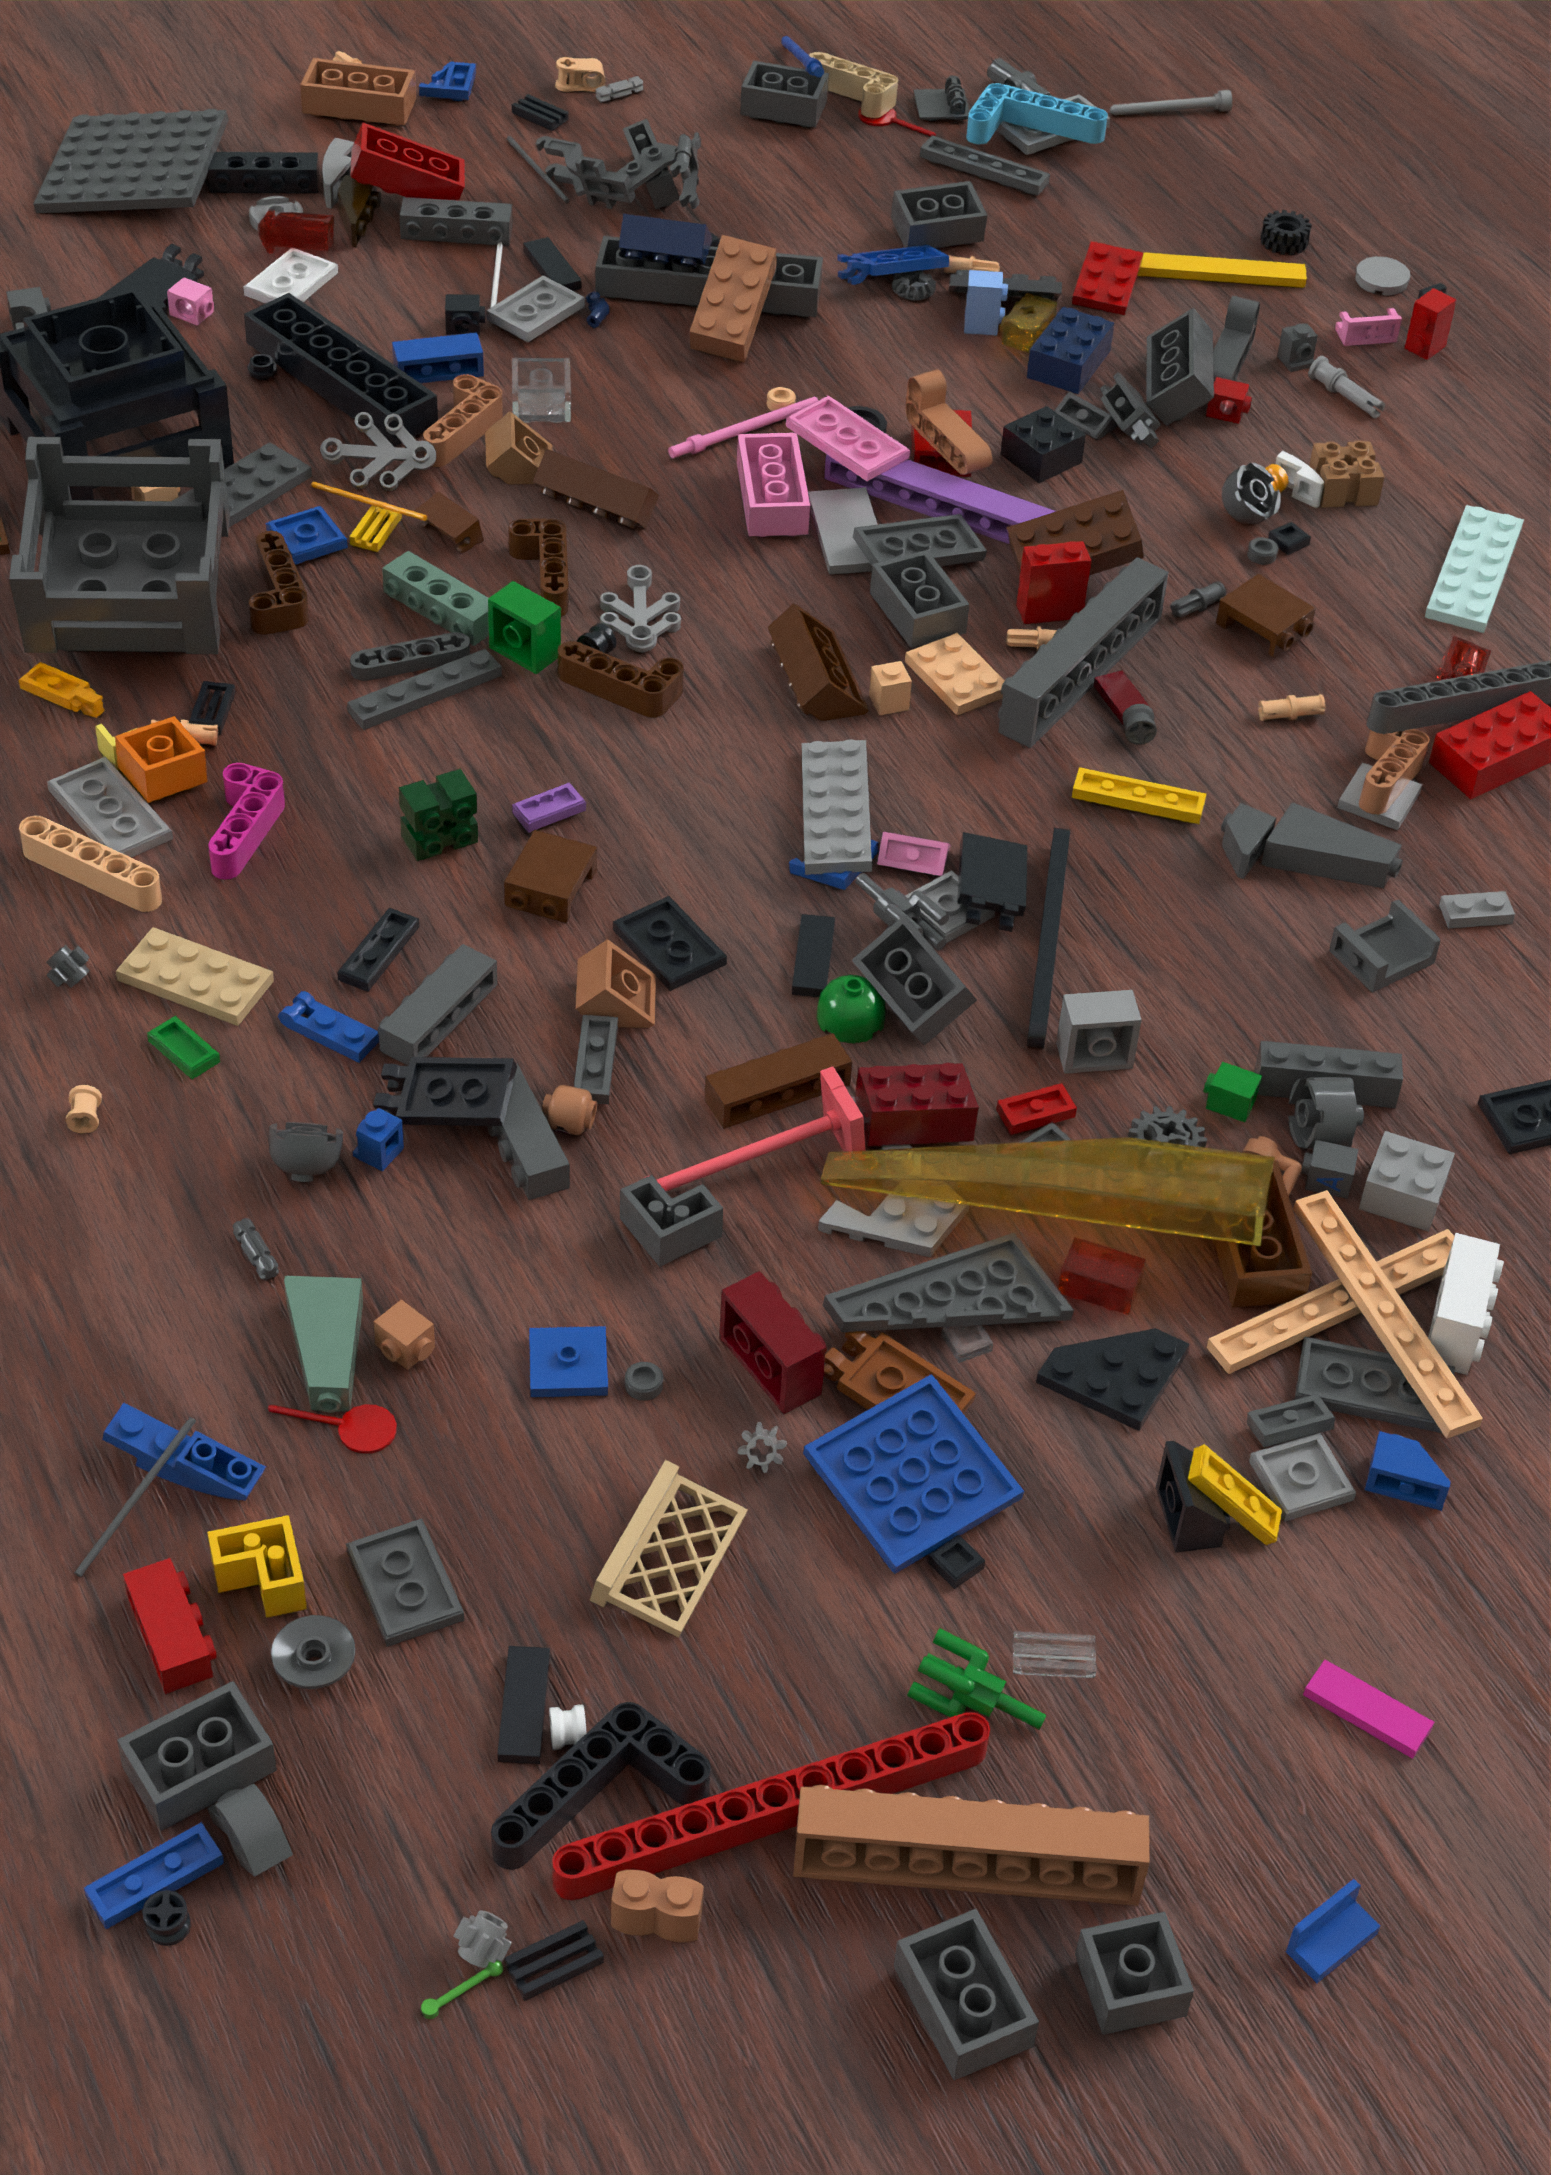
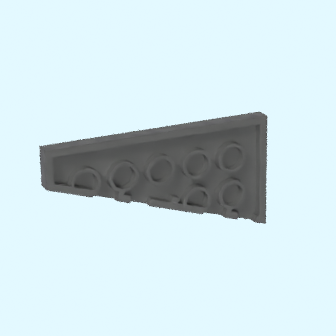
(965, 1288)

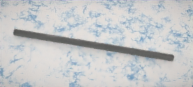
(538, 169)
(135, 1497)

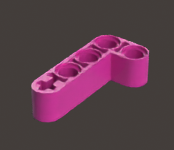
(257, 805)

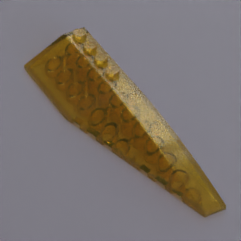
(1086, 1180)

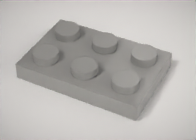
(535, 308)

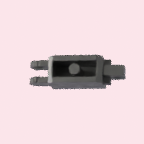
(1130, 411)

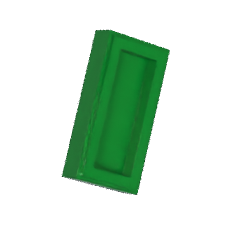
(183, 1047)

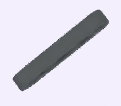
(366, 663)

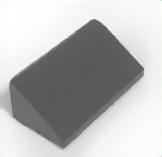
(1086, 416)

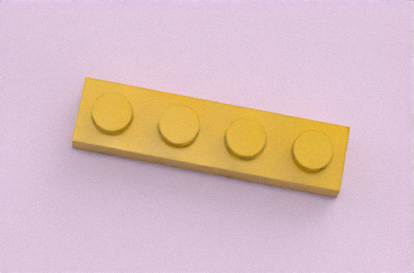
(1139, 795)

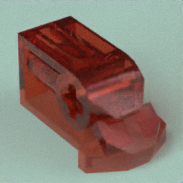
(296, 231)
(1462, 659)

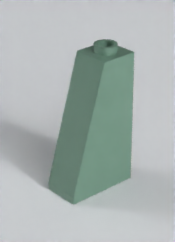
(326, 1333)

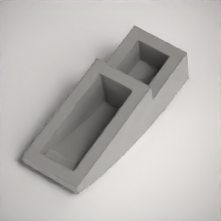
(335, 166)

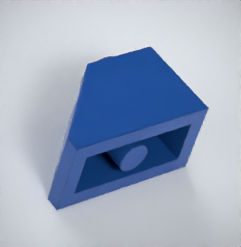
(1406, 1472)

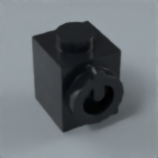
(463, 314)

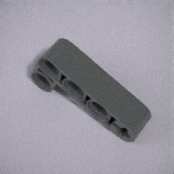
(1235, 338)

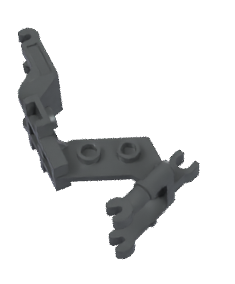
(592, 179)

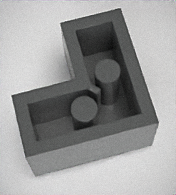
(667, 1224)

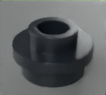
(262, 367)

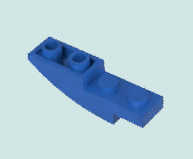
(195, 1463)

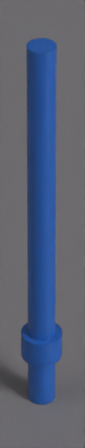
(811, 65)

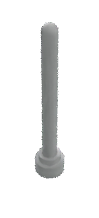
(1220, 101)

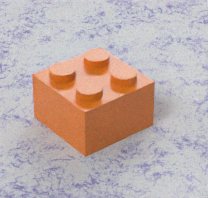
(161, 759)

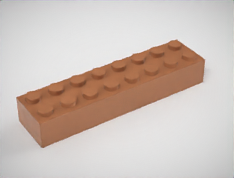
(971, 1845)

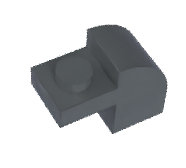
(251, 1828)

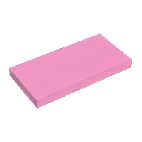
(848, 438)

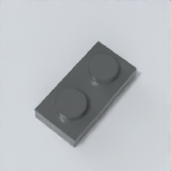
(1290, 1420)

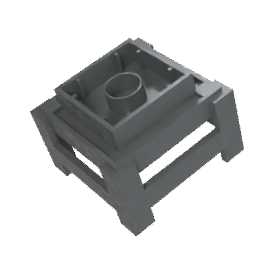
(120, 569)

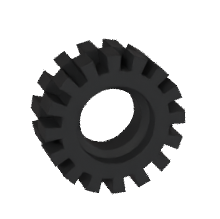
(1285, 232)

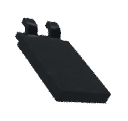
(160, 274)
(992, 878)
(449, 1091)

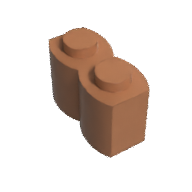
(659, 1906)

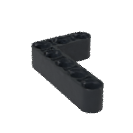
(594, 1775)

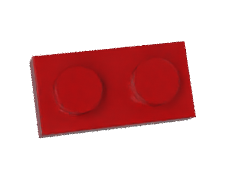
(1036, 1108)

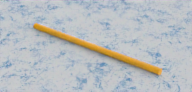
(369, 501)

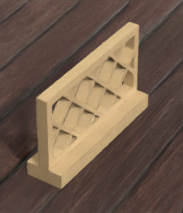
(636, 1542)

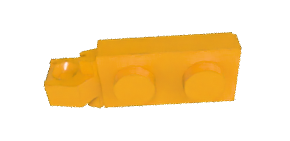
(62, 689)

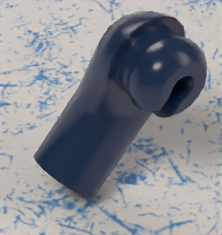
(598, 307)

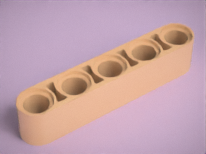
(90, 863)

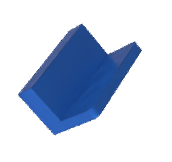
(1331, 1933)

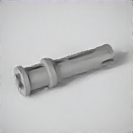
(1337, 381)

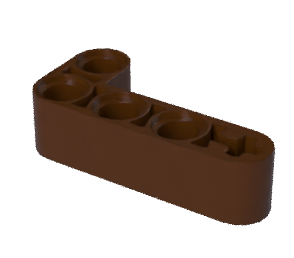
(545, 542)
(285, 602)
(620, 682)

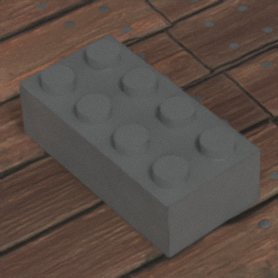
(1180, 367)

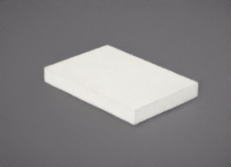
(291, 273)

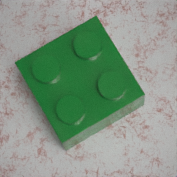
(524, 627)

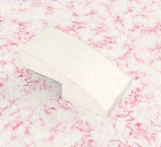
(1303, 480)

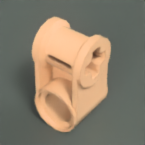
(578, 73)

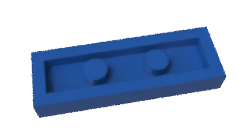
(160, 1869)

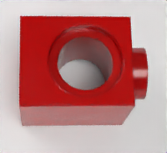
(1222, 408)

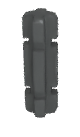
(255, 1249)

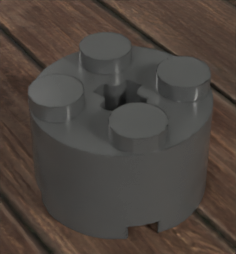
(1324, 1111)

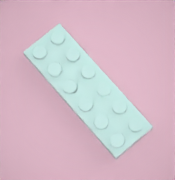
(1474, 568)

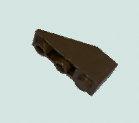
(357, 207)

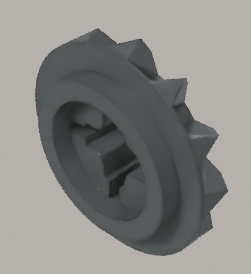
(921, 285)

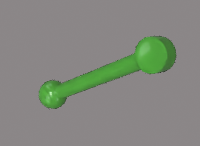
(430, 2006)

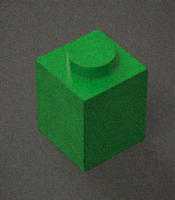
(1232, 1091)

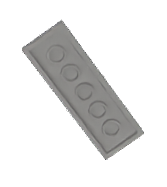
(836, 807)

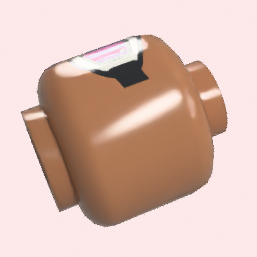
(570, 1109)

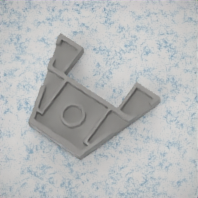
(899, 1221)

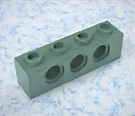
(437, 596)

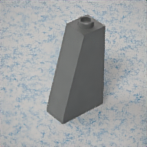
(1330, 849)

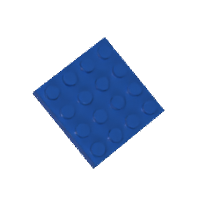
(913, 1473)

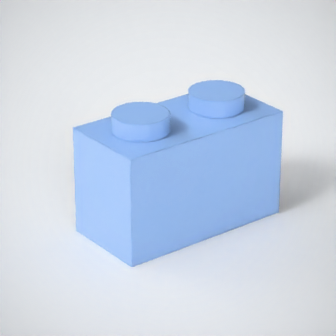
(983, 302)

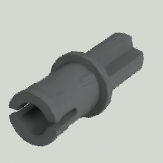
(1198, 599)

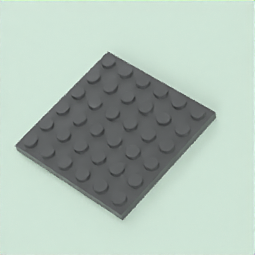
(132, 161)

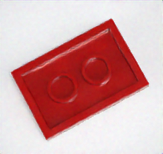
(1107, 278)

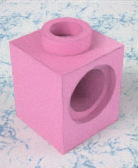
(190, 301)

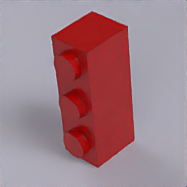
(170, 1625)

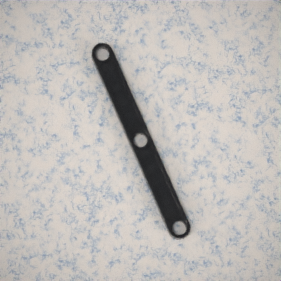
(1048, 939)

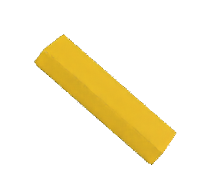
(1235, 1494)

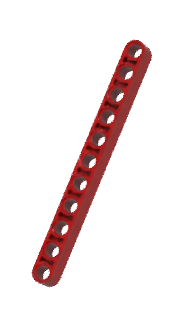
(759, 1818)

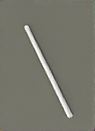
(496, 274)

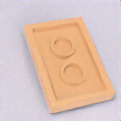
(956, 673)

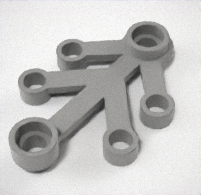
(382, 453)
(640, 636)

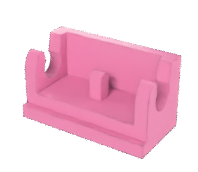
(1369, 329)

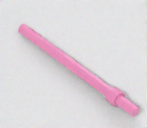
(698, 443)

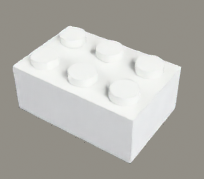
(1463, 1301)

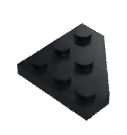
(1116, 1373)

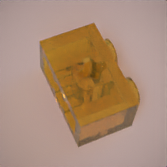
(1027, 322)

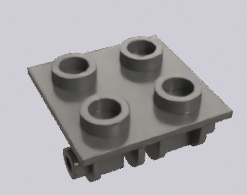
(942, 103)

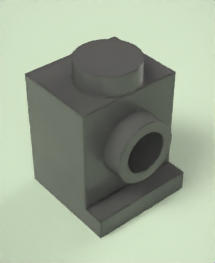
(1297, 347)

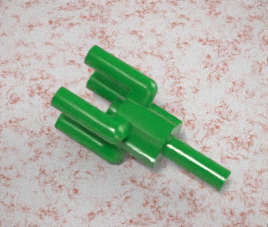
(971, 1685)

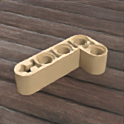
(859, 82)

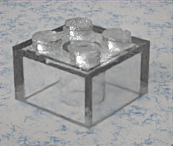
(541, 389)

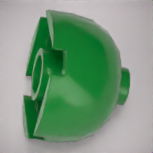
(851, 1009)

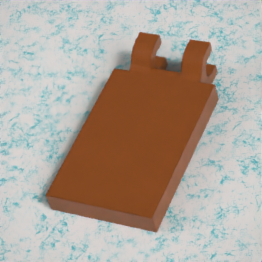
(884, 1370)

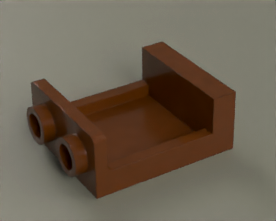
(1269, 612)
(549, 875)

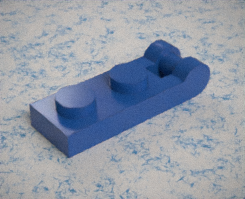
(329, 1027)

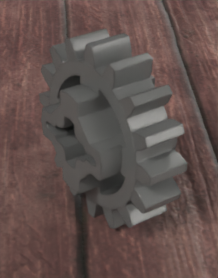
(1168, 1128)

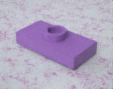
(548, 807)

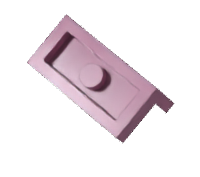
(913, 854)

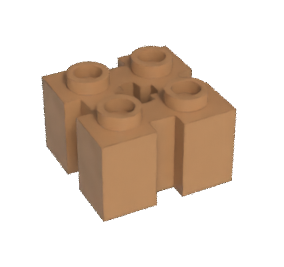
(1347, 473)

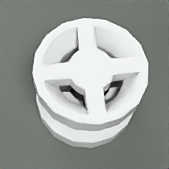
(566, 1726)

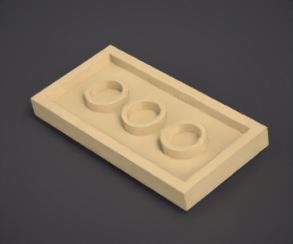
(195, 976)

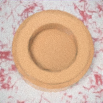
(780, 398)

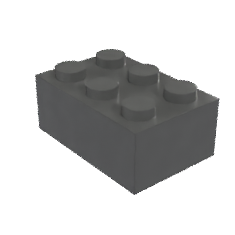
(783, 94)
(939, 215)
(919, 598)
(914, 980)
(196, 1755)
(965, 1994)

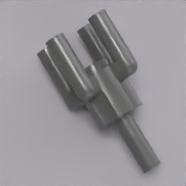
(892, 905)

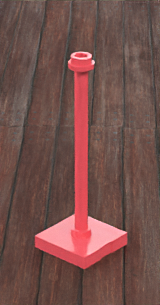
(839, 1116)

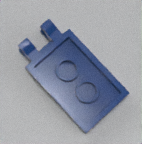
(891, 262)

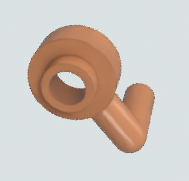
(1267, 1147)

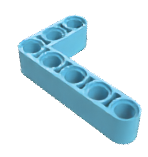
(1033, 111)

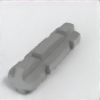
(619, 89)

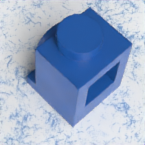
(375, 1133)

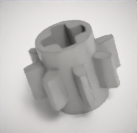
(754, 1454)
(482, 1939)

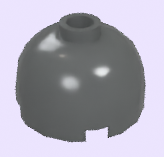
(1250, 495)
(304, 1149)

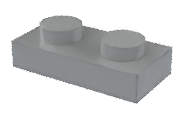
(1477, 909)

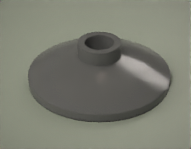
(310, 1638)

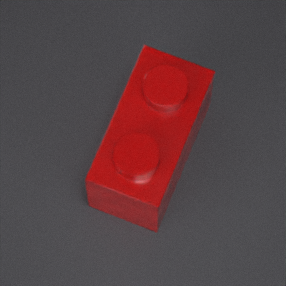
(1430, 323)

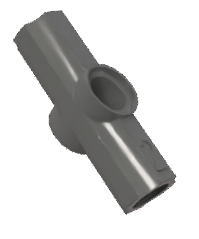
(1005, 74)

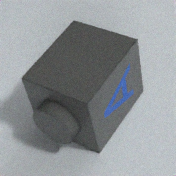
(1330, 1168)

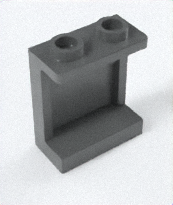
(1386, 947)

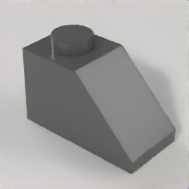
(1245, 837)

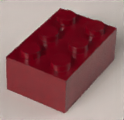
(916, 1104)
(772, 1342)

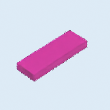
(1368, 1708)

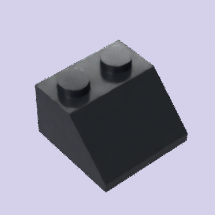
(1190, 1515)

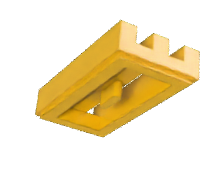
(370, 526)

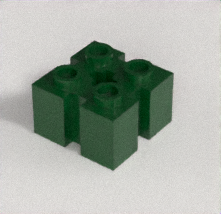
(438, 814)

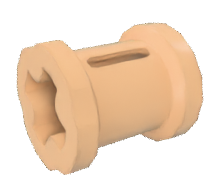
(84, 1104)

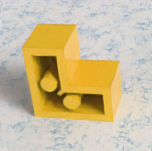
(260, 1555)

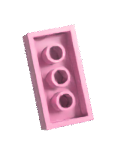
(773, 484)

